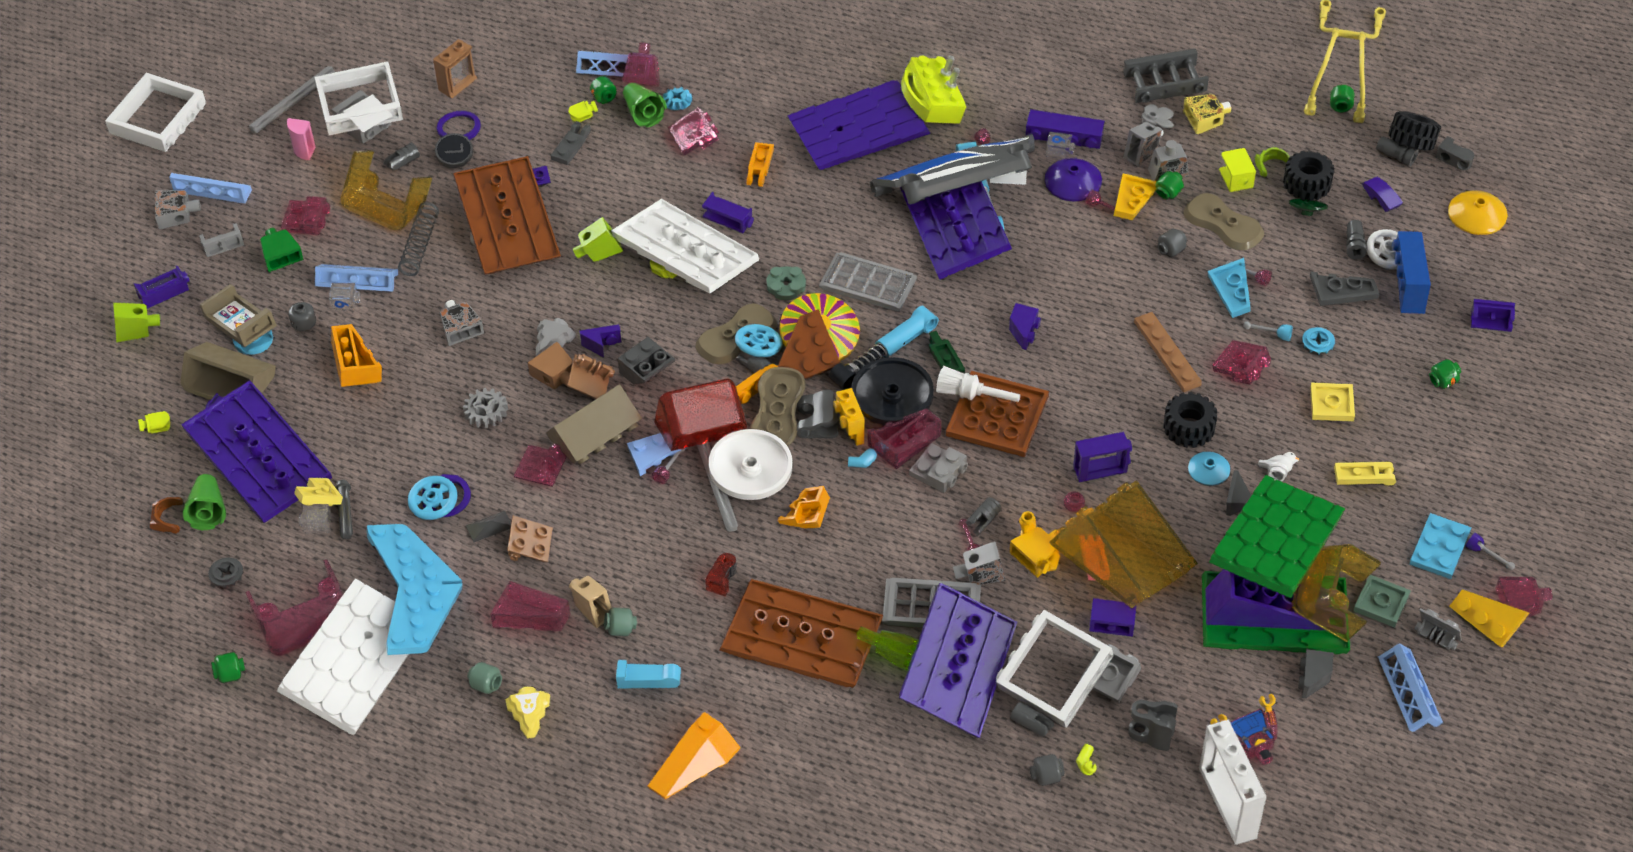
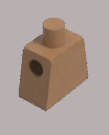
(551, 366)

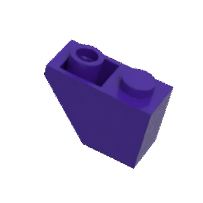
(1023, 323)

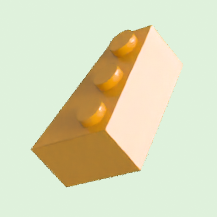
(352, 358)

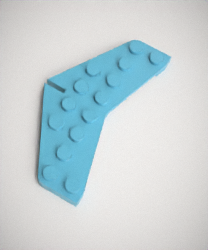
(424, 588)

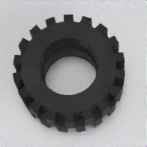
(1414, 130)
(1308, 175)
(1186, 431)

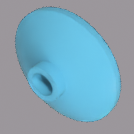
(1209, 474)

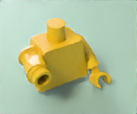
(1034, 547)

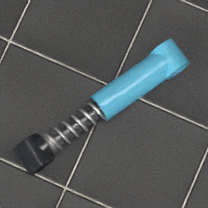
(920, 321)

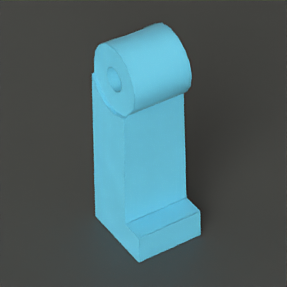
(647, 675)

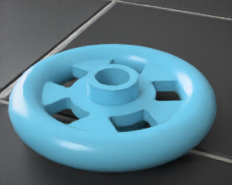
(758, 340)
(426, 484)

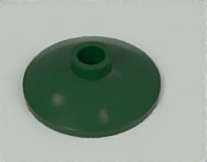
(1308, 207)

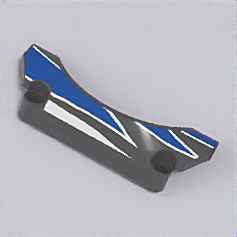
(958, 169)

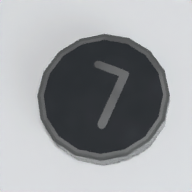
(454, 150)

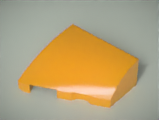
(807, 509)

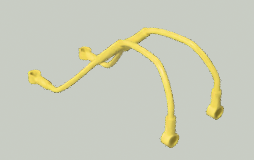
(1379, 15)

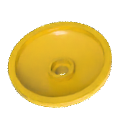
(1477, 212)

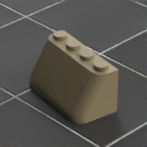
(218, 370)
(595, 425)

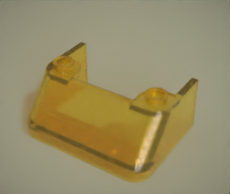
(363, 198)
(1317, 593)

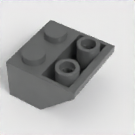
(644, 361)

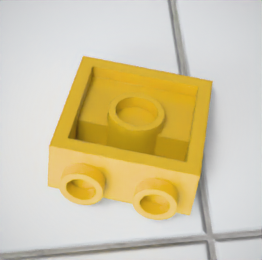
(850, 415)

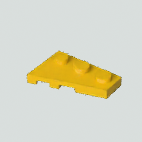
(1133, 195)
(1489, 616)

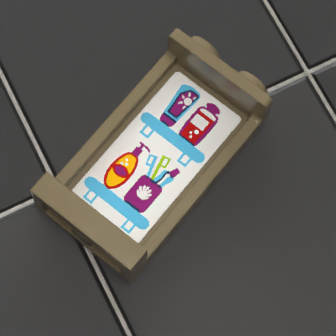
(237, 316)

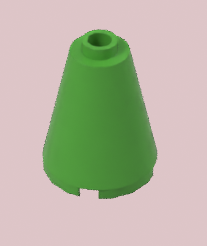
(644, 104)
(204, 504)

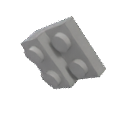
(939, 467)
(1117, 675)

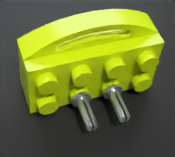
(933, 89)

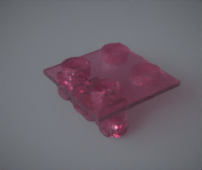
(541, 465)

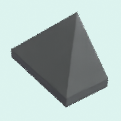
(1237, 495)
(489, 526)

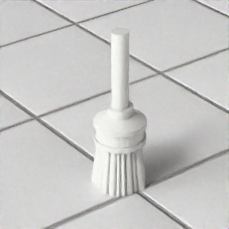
(968, 386)

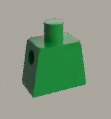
(280, 249)

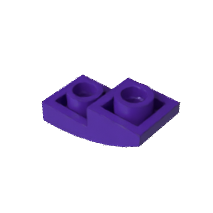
(1383, 192)

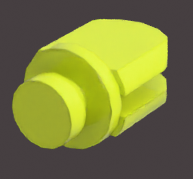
(582, 111)
(660, 270)
(155, 422)

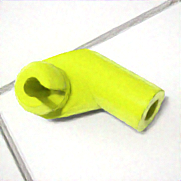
(1083, 760)

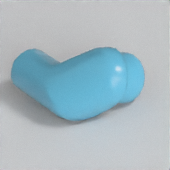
(864, 460)

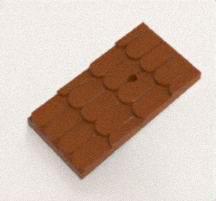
(509, 229)
(800, 633)

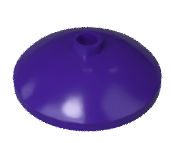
(1072, 179)

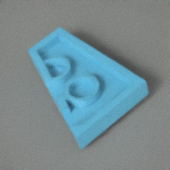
(1232, 286)

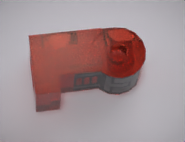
(718, 577)

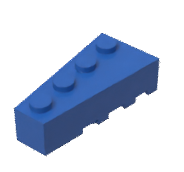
(1411, 272)

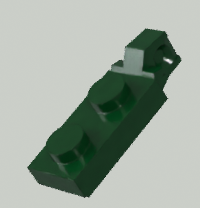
(944, 353)

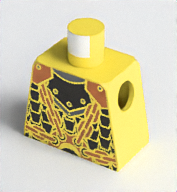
(1205, 112)

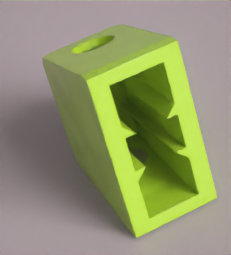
(597, 241)
(133, 321)

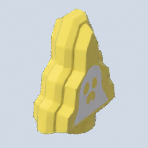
(528, 709)

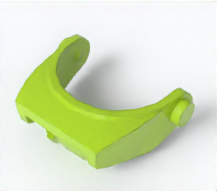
(1271, 153)

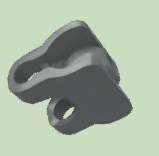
(824, 419)
(1158, 723)

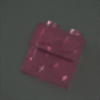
(694, 131)
(306, 216)
(1243, 361)

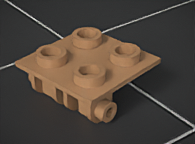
(589, 376)
(529, 539)

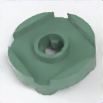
(786, 273)

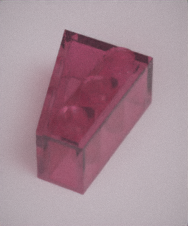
(905, 438)
(529, 608)

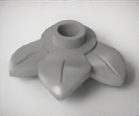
(1158, 116)

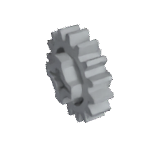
(485, 407)

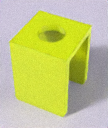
(1239, 170)

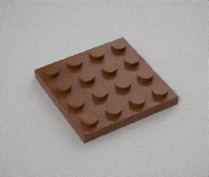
(998, 421)

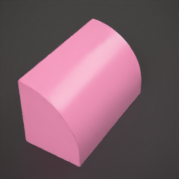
(301, 138)

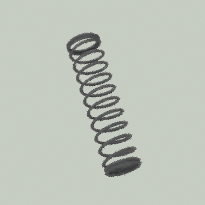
(406, 260)

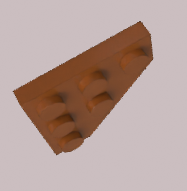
(810, 347)

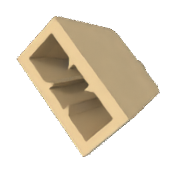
(586, 594)

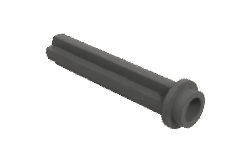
(344, 510)

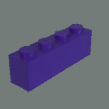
(1084, 131)

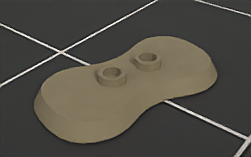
(1233, 228)
(719, 343)
(779, 394)

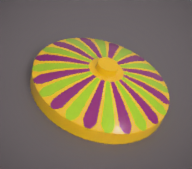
(837, 317)

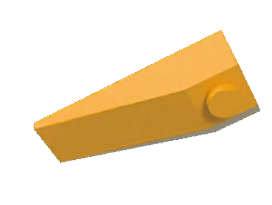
(697, 753)

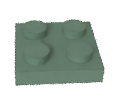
(1382, 600)

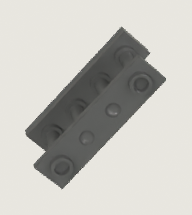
(1165, 62)

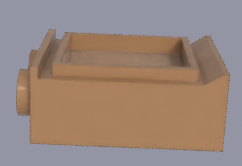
(454, 68)

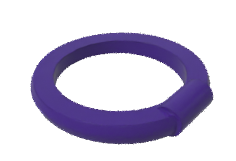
(471, 134)
(467, 494)

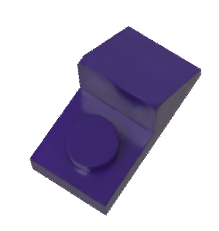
(595, 338)

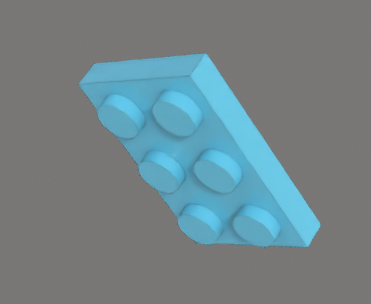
(1440, 546)

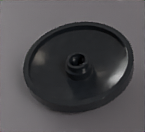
(892, 389)

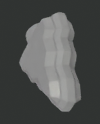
(552, 332)

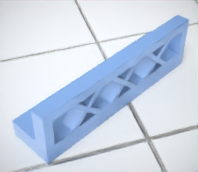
(605, 57)
(211, 188)
(364, 277)
(1417, 686)

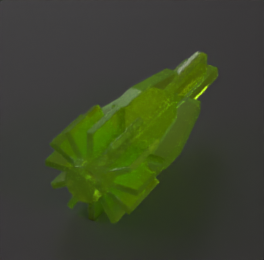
(893, 646)

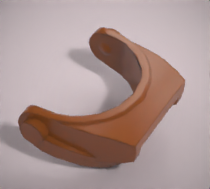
(158, 508)

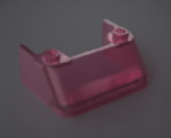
(297, 625)

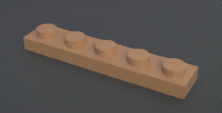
(1167, 352)

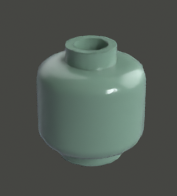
(620, 621)
(484, 678)

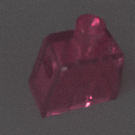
(642, 67)
(1522, 594)

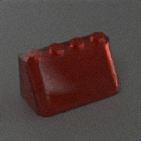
(699, 414)

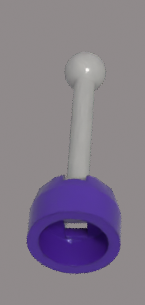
(1476, 543)

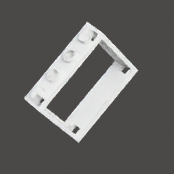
(355, 77)
(148, 83)
(1085, 684)
(1220, 749)

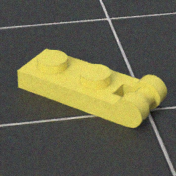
(1364, 473)

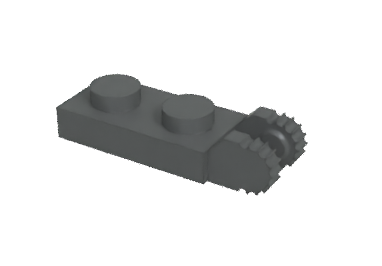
(570, 143)

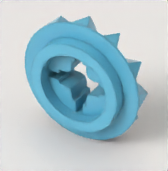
(677, 104)
(1326, 338)

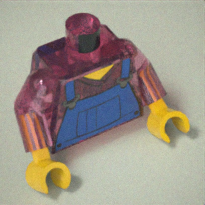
(1256, 731)

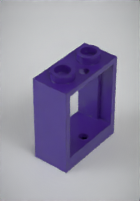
(1102, 467)

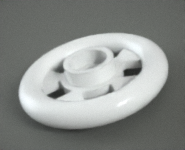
(1385, 248)

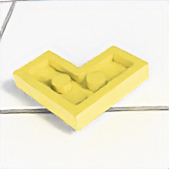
(318, 492)

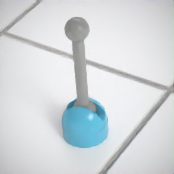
(1283, 332)

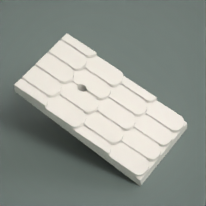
(685, 246)
(346, 660)

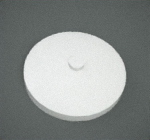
(750, 464)

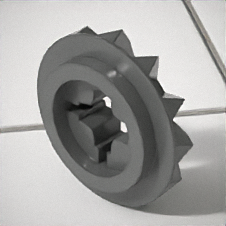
(223, 565)

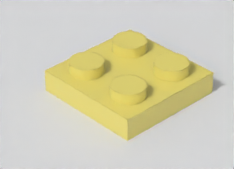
(1332, 402)

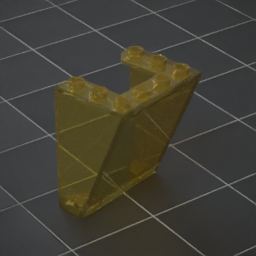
(1125, 545)

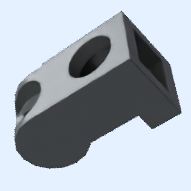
(1454, 154)

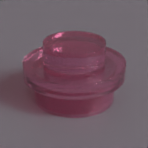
(1074, 501)

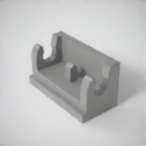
(222, 242)

